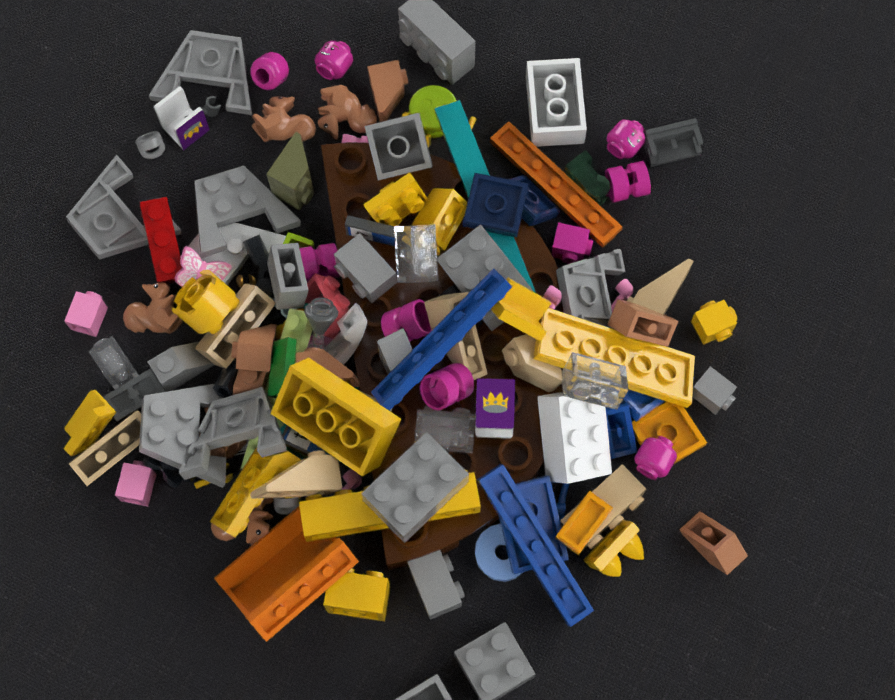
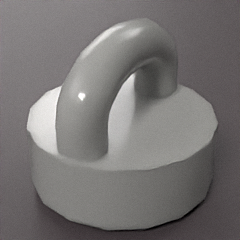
(149, 141)
(286, 505)

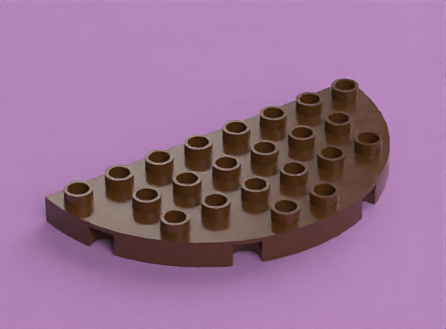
(351, 184)

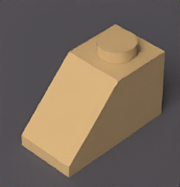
(520, 355)

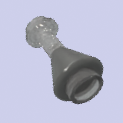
(321, 315)

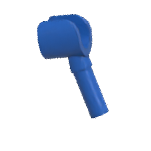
(561, 506)

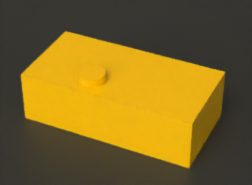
(335, 416)

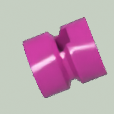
(619, 181)
(319, 261)
(410, 317)
(446, 386)

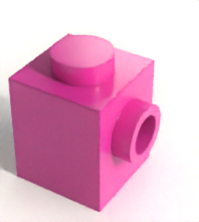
(571, 243)

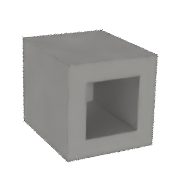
(714, 391)

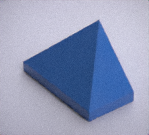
(620, 431)

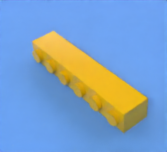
(349, 514)

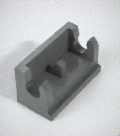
(673, 142)
(129, 396)

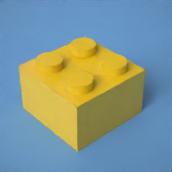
(359, 595)

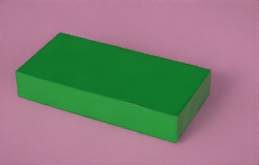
(282, 357)

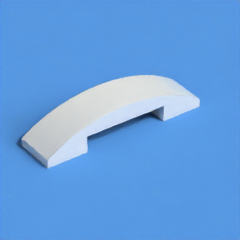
(352, 330)

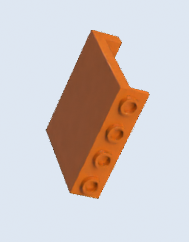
(283, 574)

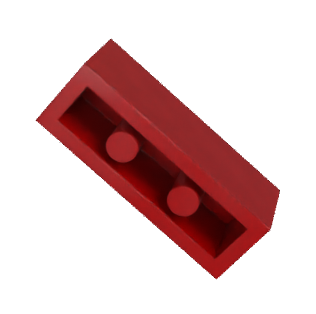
(161, 239)

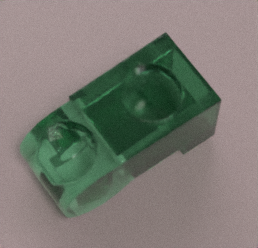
(587, 179)

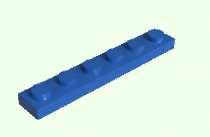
(441, 340)
(535, 545)

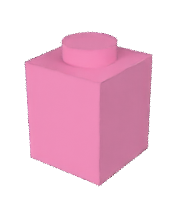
(86, 313)
(135, 483)

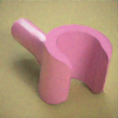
(625, 290)
(553, 295)
(352, 479)

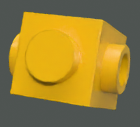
(714, 321)

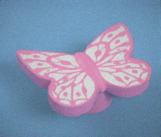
(192, 265)

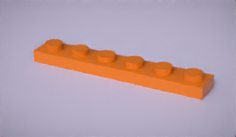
(555, 184)

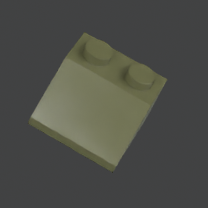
(290, 175)

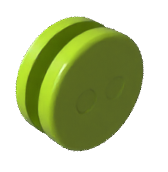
(424, 103)

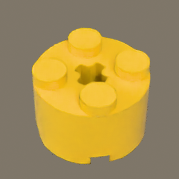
(205, 302)

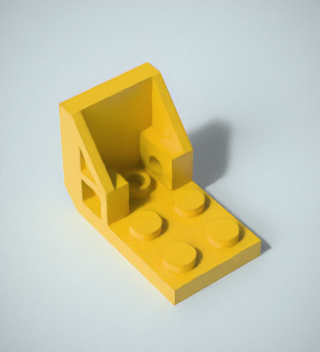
(237, 504)

